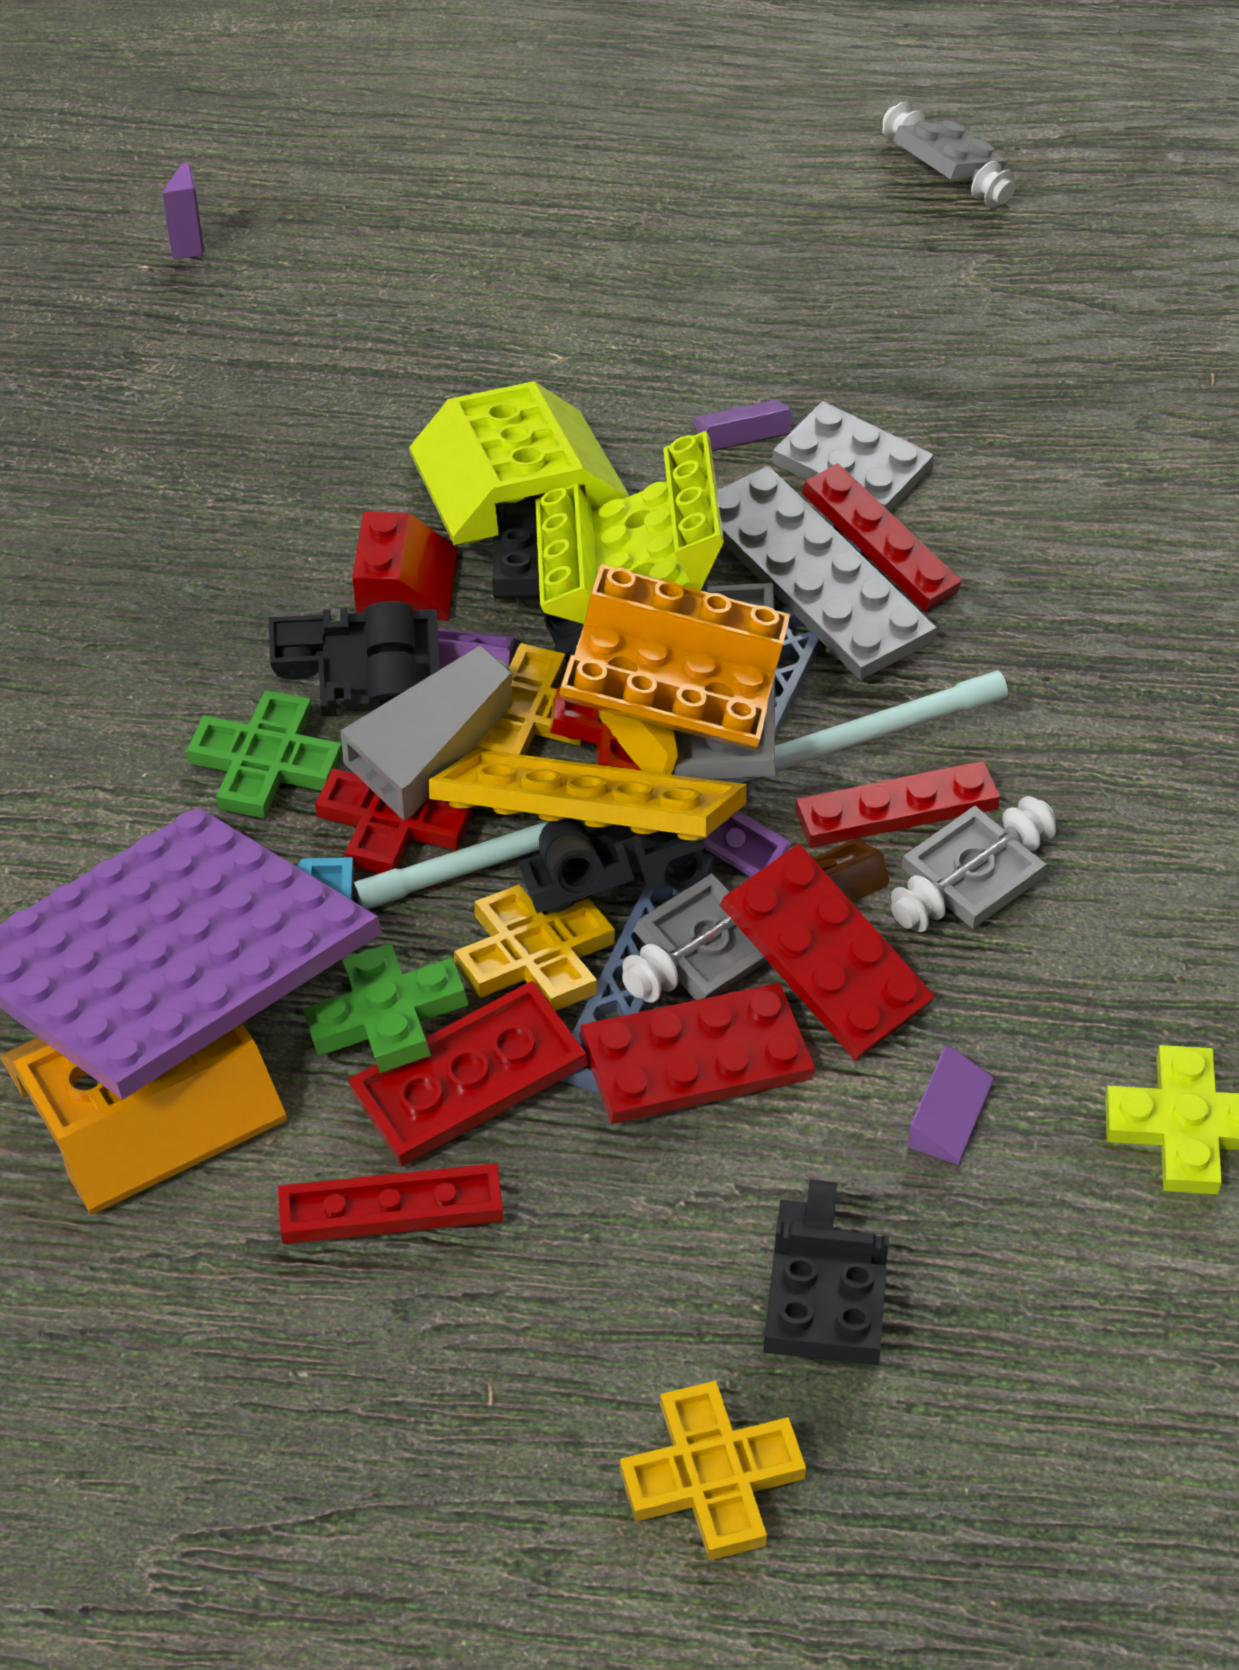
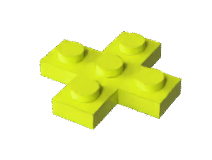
(1179, 1116)

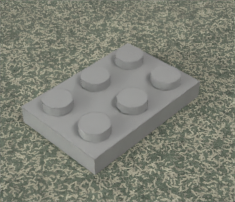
(869, 454)

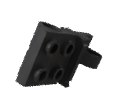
(516, 551)
(361, 657)
(582, 865)
(825, 1284)

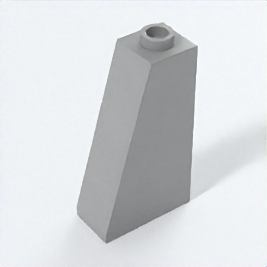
(427, 729)

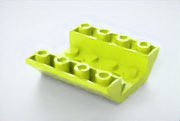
(506, 449)
(660, 533)

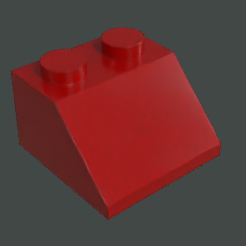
(403, 563)

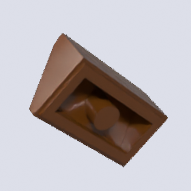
(855, 868)

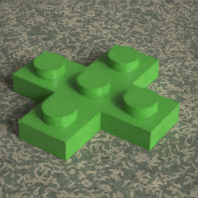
(263, 753)
(385, 1007)

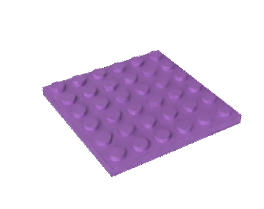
(170, 949)

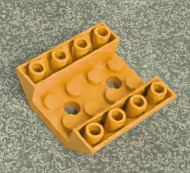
(676, 657)
(158, 1131)

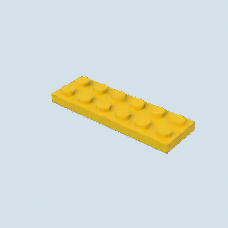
(588, 793)

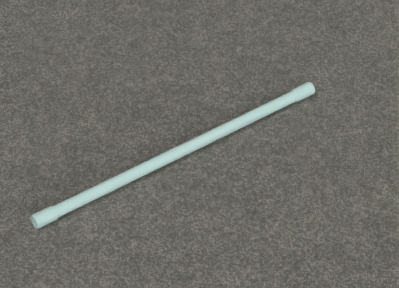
(964, 696)

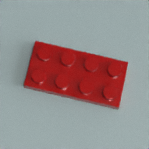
(827, 951)
(696, 1052)
(472, 1073)

